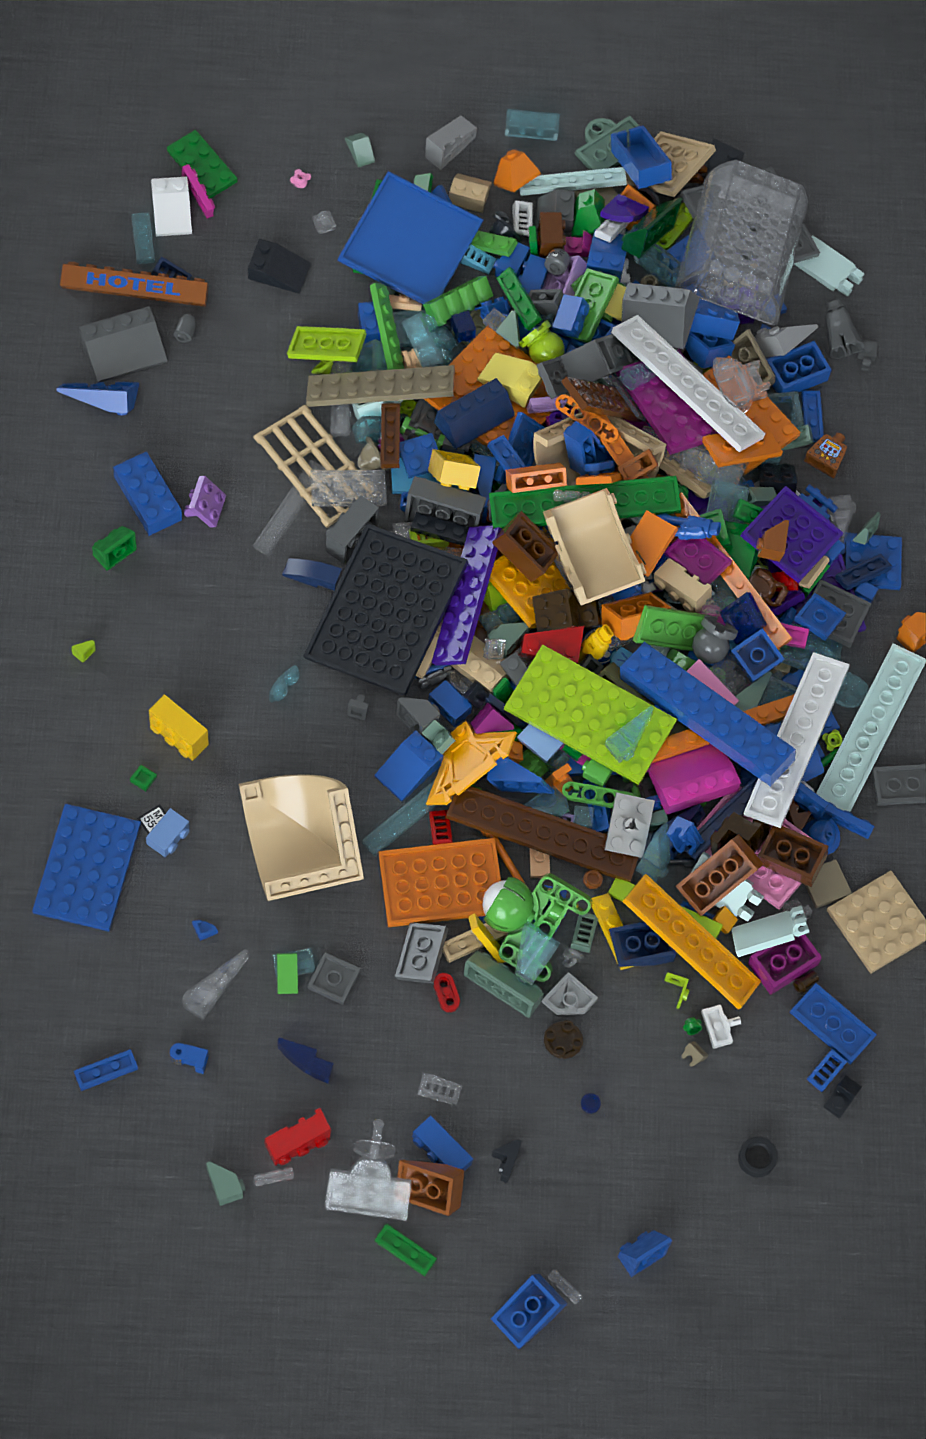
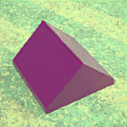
(490, 720)

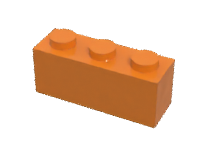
(536, 477)

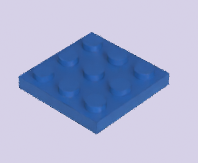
(888, 546)

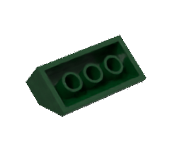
(651, 228)

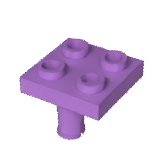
(205, 502)

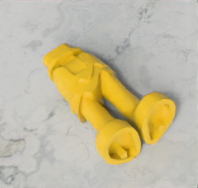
(596, 643)

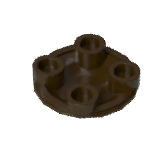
(563, 1039)

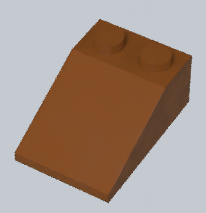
(433, 1185)

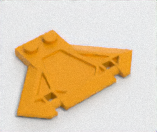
(468, 761)

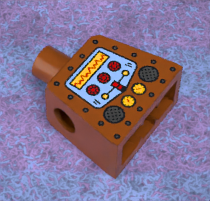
(827, 454)

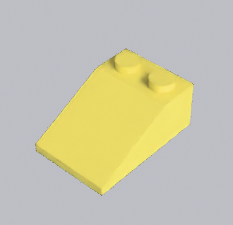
(516, 376)

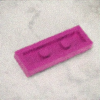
(198, 191)

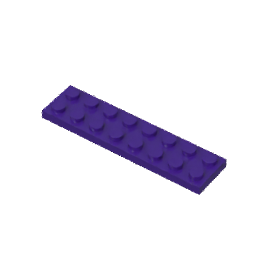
(465, 606)

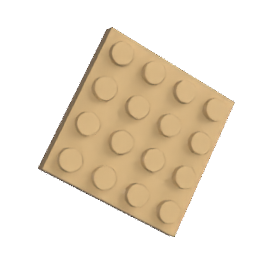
(686, 159)
(880, 921)

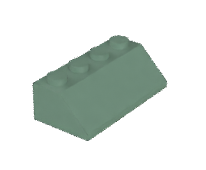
(502, 983)

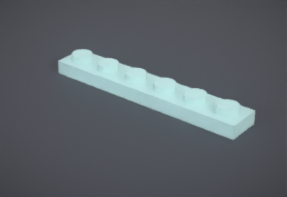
(575, 181)

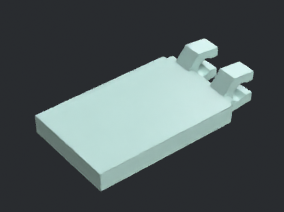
(831, 269)
(736, 899)
(769, 931)

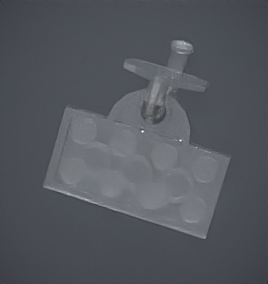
(369, 1188)

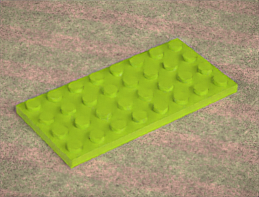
(586, 711)

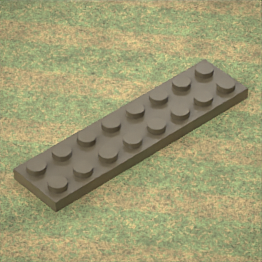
(380, 386)

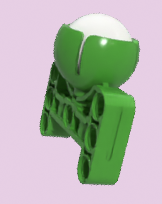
(511, 904)

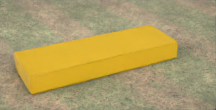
(485, 937)

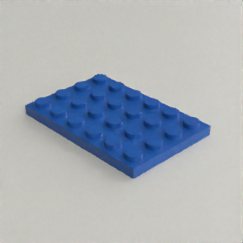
(86, 867)

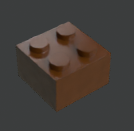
(550, 233)

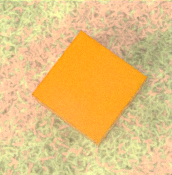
(725, 918)

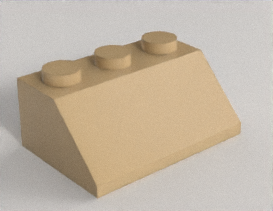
(482, 670)

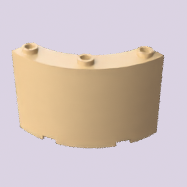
(594, 546)

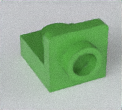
(533, 763)

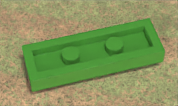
(494, 243)

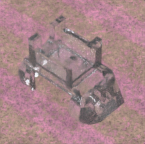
(739, 382)

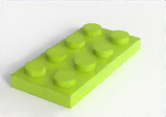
(326, 343)

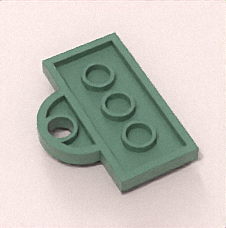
(597, 151)

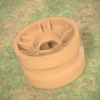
(410, 359)

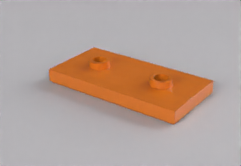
(725, 454)

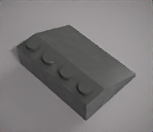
(663, 309)
(123, 344)
(444, 503)

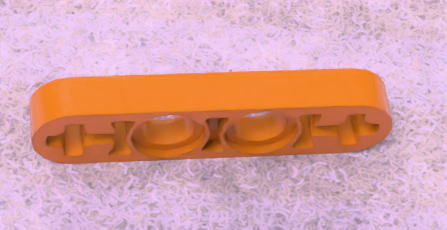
(585, 421)

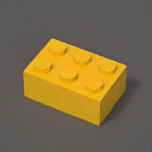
(454, 469)
(178, 727)

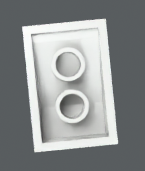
(171, 206)

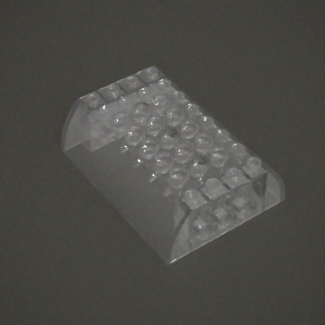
(713, 263)

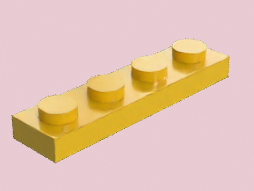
(607, 918)

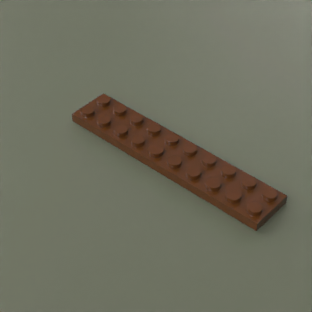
(539, 832)

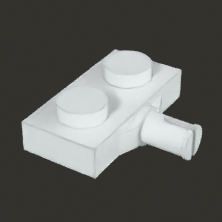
(719, 1026)

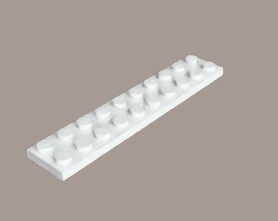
(688, 383)
(802, 731)

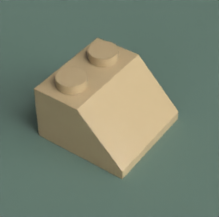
(469, 192)

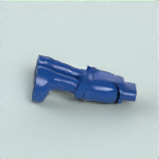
(693, 526)

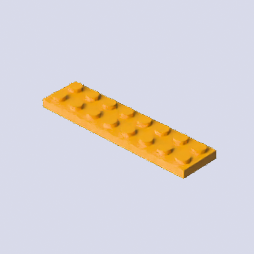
(692, 941)

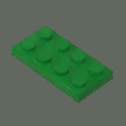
(201, 157)

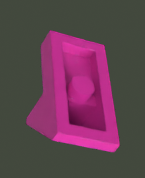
(579, 246)

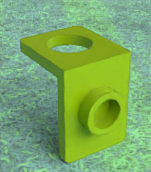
(682, 982)

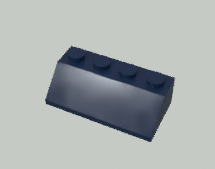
(475, 413)

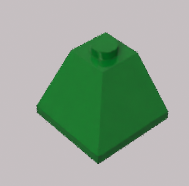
(587, 213)

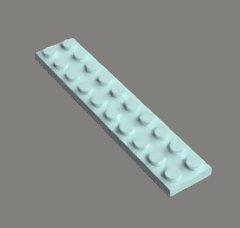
(871, 727)

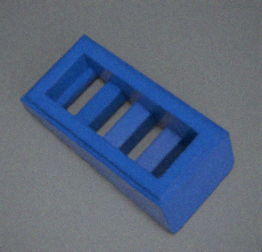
(838, 1059)

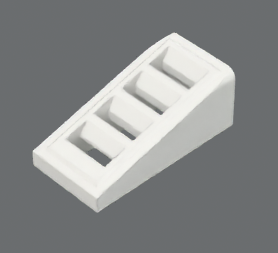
(525, 207)

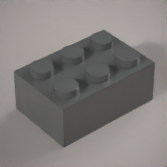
(349, 527)

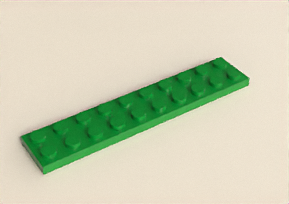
(632, 496)

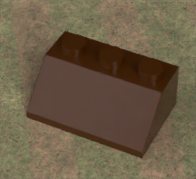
(526, 547)

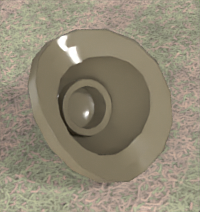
(370, 456)

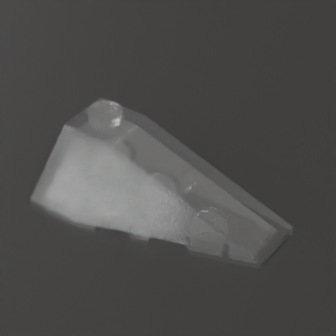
(208, 991)

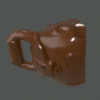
(766, 587)

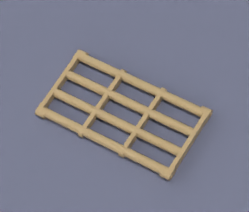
(298, 456)

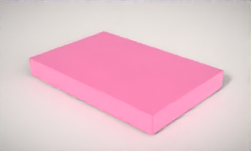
(706, 676)

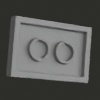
(629, 825)

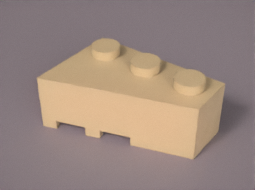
(682, 586)

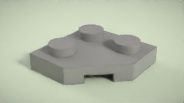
(569, 997)

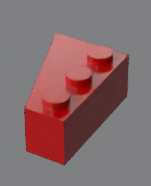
(563, 641)
(298, 1138)

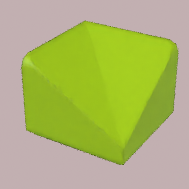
(84, 650)

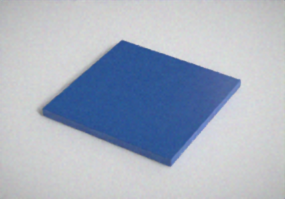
(410, 239)

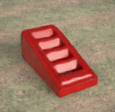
(434, 835)

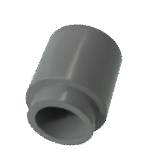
(185, 328)

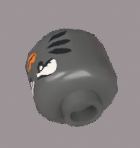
(557, 261)

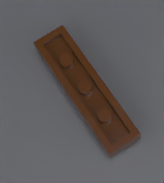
(390, 435)

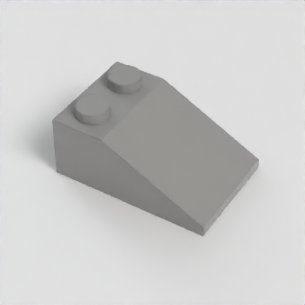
(782, 340)

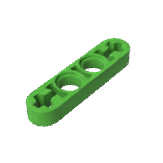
(599, 791)

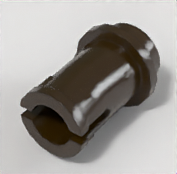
(803, 983)

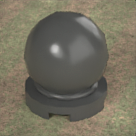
(712, 641)

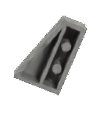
(449, 141)

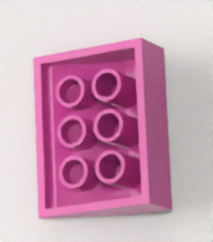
(693, 778)

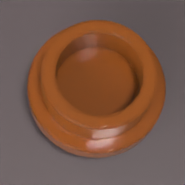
(592, 879)

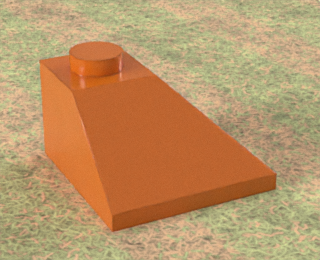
(515, 171)

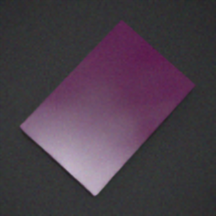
(698, 558)

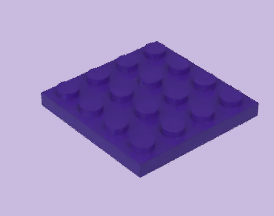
(808, 533)

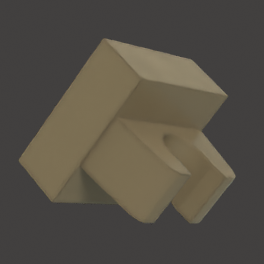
(696, 1052)

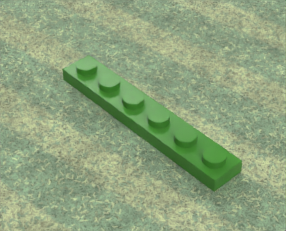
(386, 326)

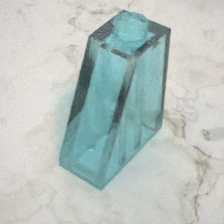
(534, 953)

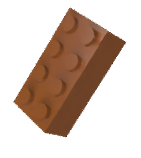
(719, 875)

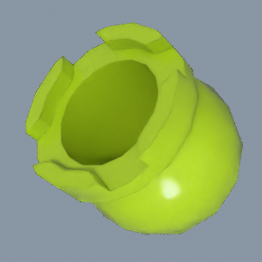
(543, 344)

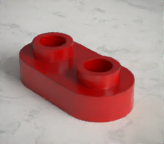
(446, 993)

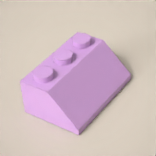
(575, 269)

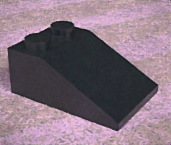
(277, 267)

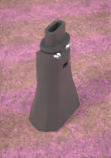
(842, 334)

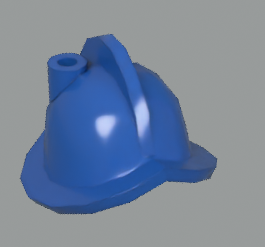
(824, 831)

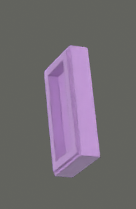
(543, 404)

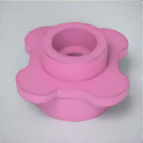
(300, 183)

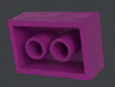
(784, 962)

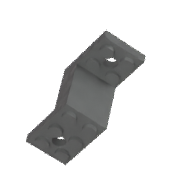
(586, 362)

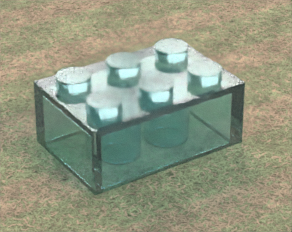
(427, 341)

